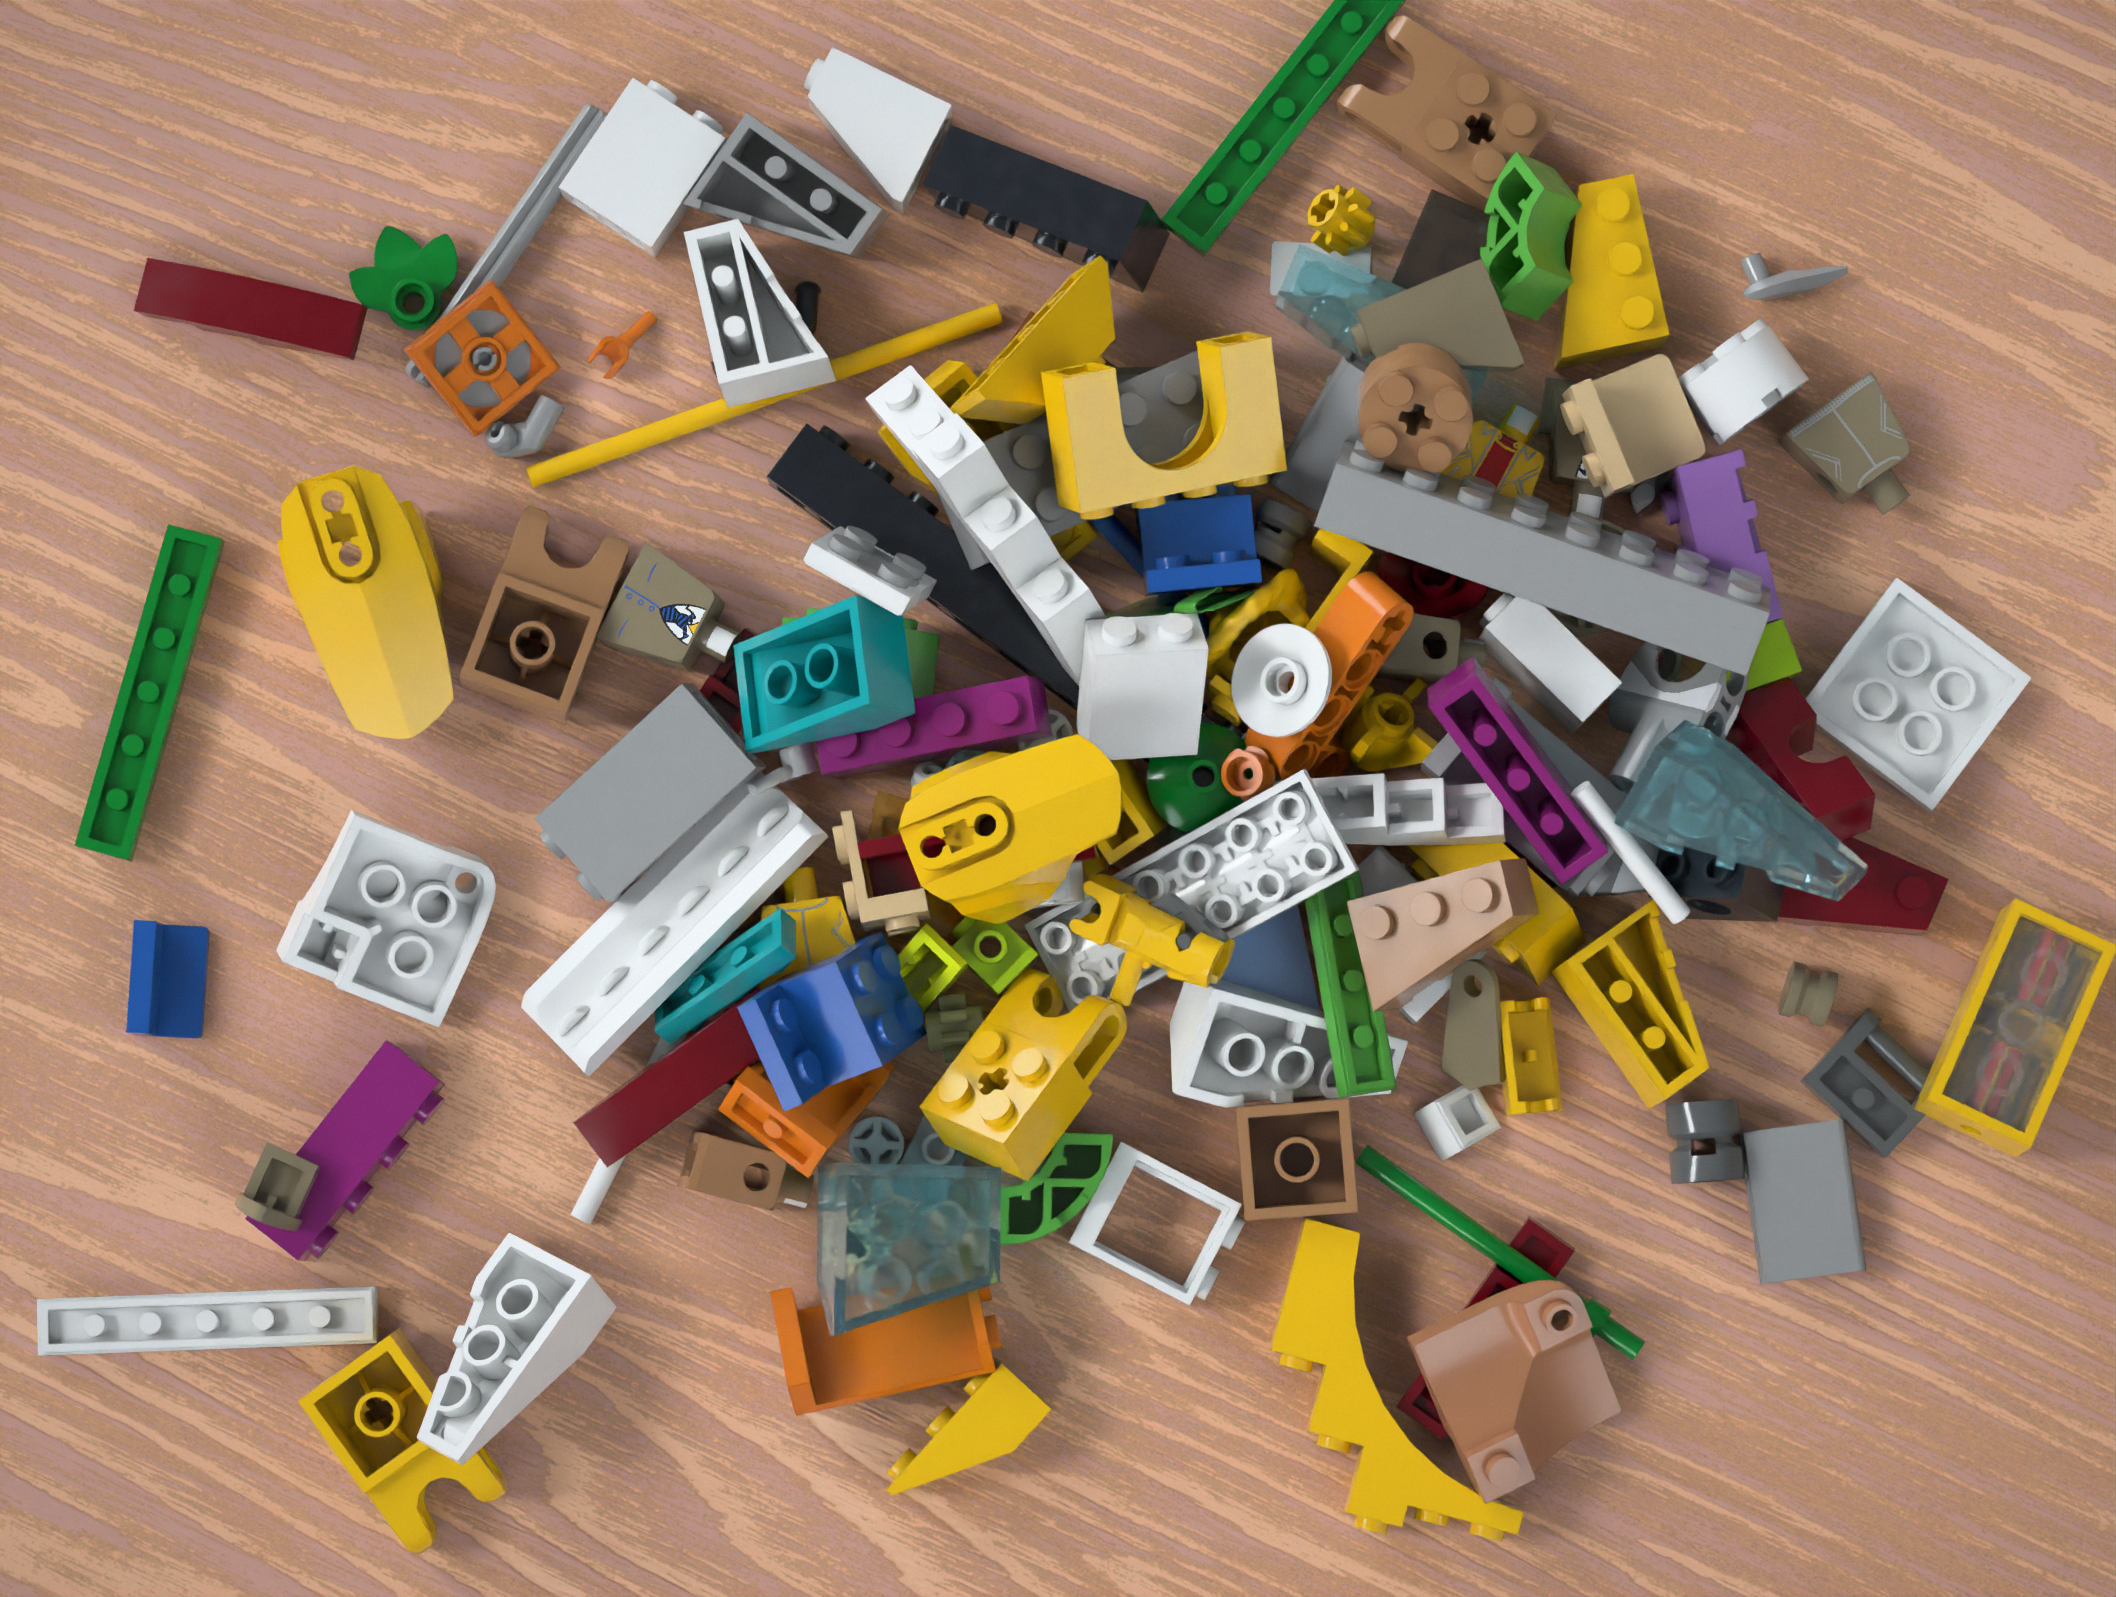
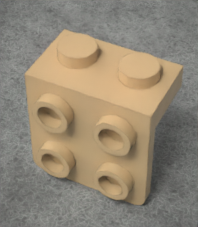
(1632, 424)
(896, 912)

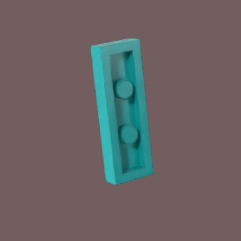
(728, 975)

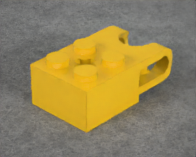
(1024, 1074)
(385, 1454)

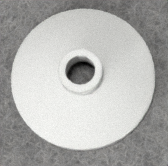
(1263, 678)

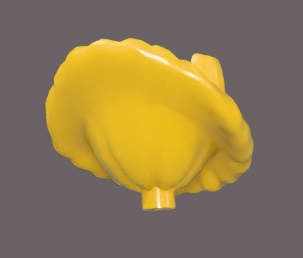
(1232, 626)

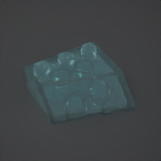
(903, 1237)

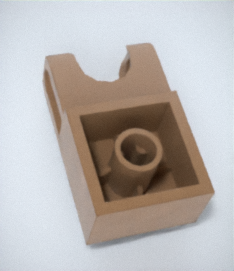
(1434, 113)
(546, 604)

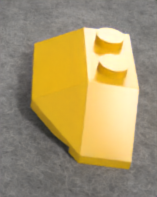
(1064, 333)

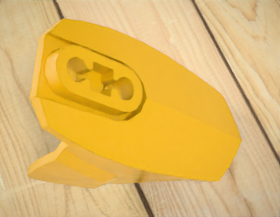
(373, 619)

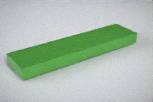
(1354, 1031)

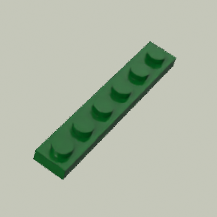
(1276, 120)
(149, 693)

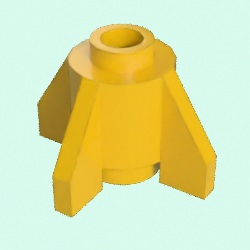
(1381, 731)

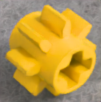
(1341, 220)

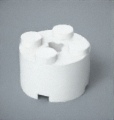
(1741, 381)

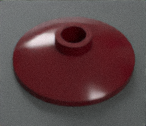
(1411, 580)

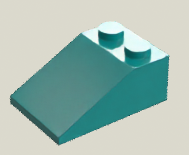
(824, 676)

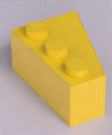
(1615, 290)
(1535, 945)

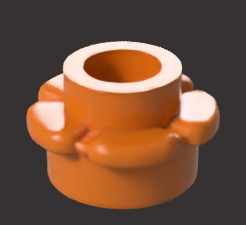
(1234, 771)

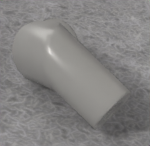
(525, 436)

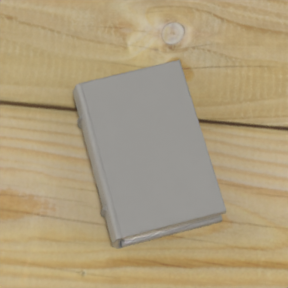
(1322, 435)
(1802, 1201)

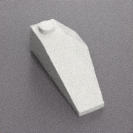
(1252, 1047)
(521, 1334)

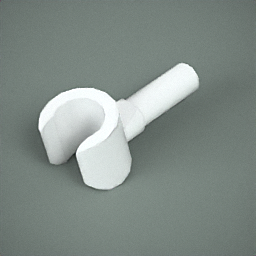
(796, 762)

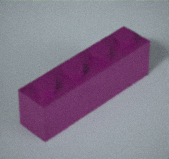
(942, 727)
(1516, 769)
(354, 1142)

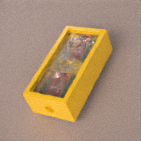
(2015, 1028)

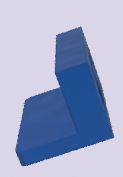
(167, 980)

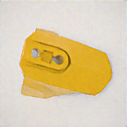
(1045, 810)

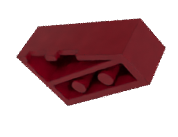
(1888, 899)

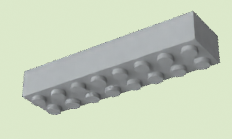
(1549, 557)

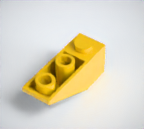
(984, 1428)

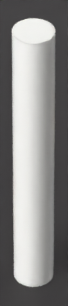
(1630, 852)

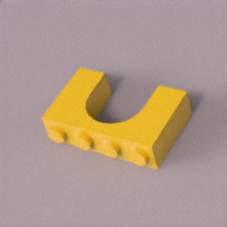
(1235, 441)

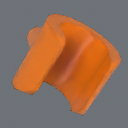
(618, 348)

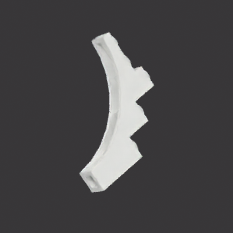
(991, 512)

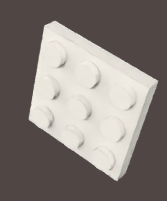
(1914, 694)

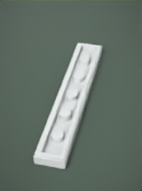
(207, 1321)

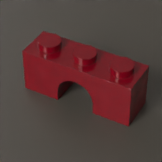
(1779, 726)

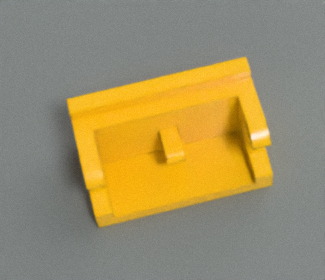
(1529, 1058)

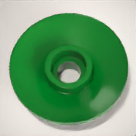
(1176, 794)

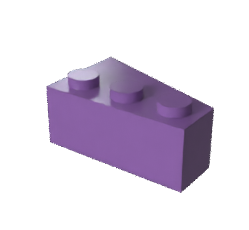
(1717, 518)

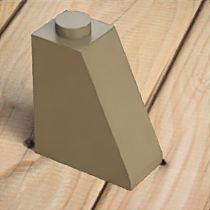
(1450, 312)

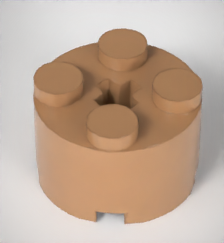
(1423, 437)

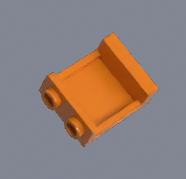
(805, 1132)

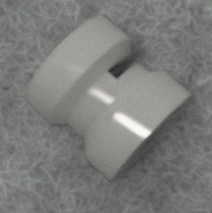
(1278, 533)

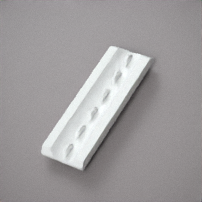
(1228, 870)
(670, 922)

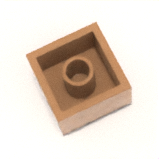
(1296, 1159)

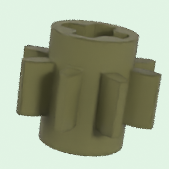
(952, 1025)

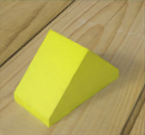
(929, 966)

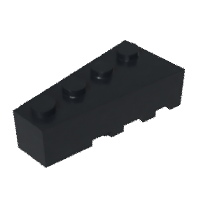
(1046, 206)

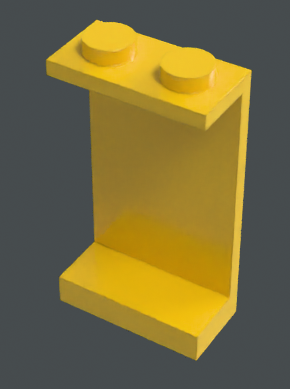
(1339, 554)

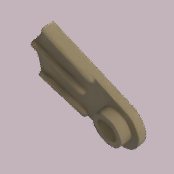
(1473, 1028)

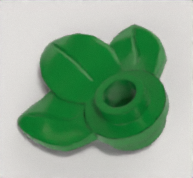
(406, 271)

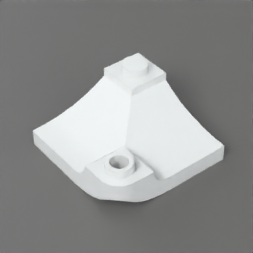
(391, 918)

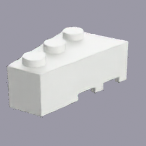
(750, 322)

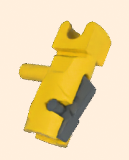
(1153, 933)

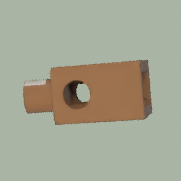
(719, 1166)

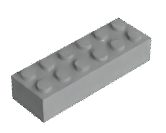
(1159, 421)

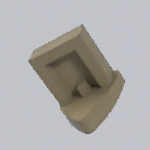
(278, 1188)

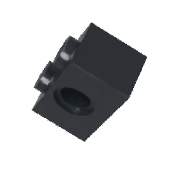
(1719, 891)

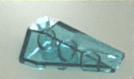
(1719, 802)

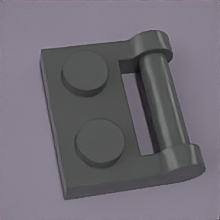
(1860, 1093)

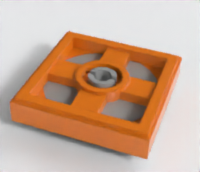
(482, 358)

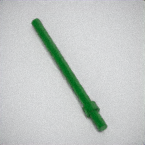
(1490, 1244)

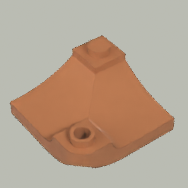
(1514, 1381)

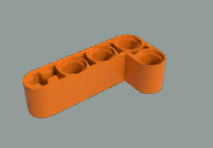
(1359, 638)

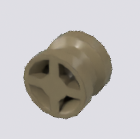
(1808, 994)

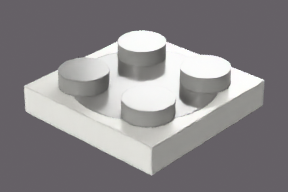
(858, 564)

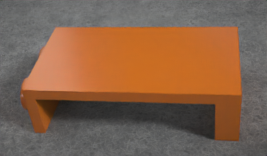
(884, 1357)

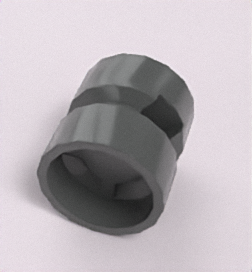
(1701, 1122)

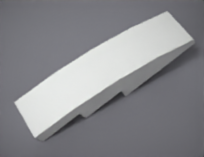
(1411, 811)

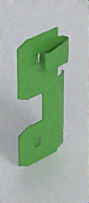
(1198, 602)

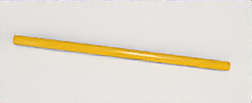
(718, 411)

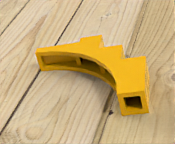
(1390, 1472)

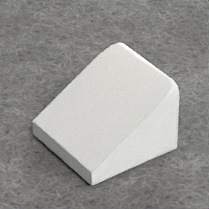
(1456, 1121)

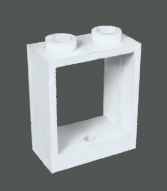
(1222, 1234)

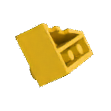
(1636, 1006)

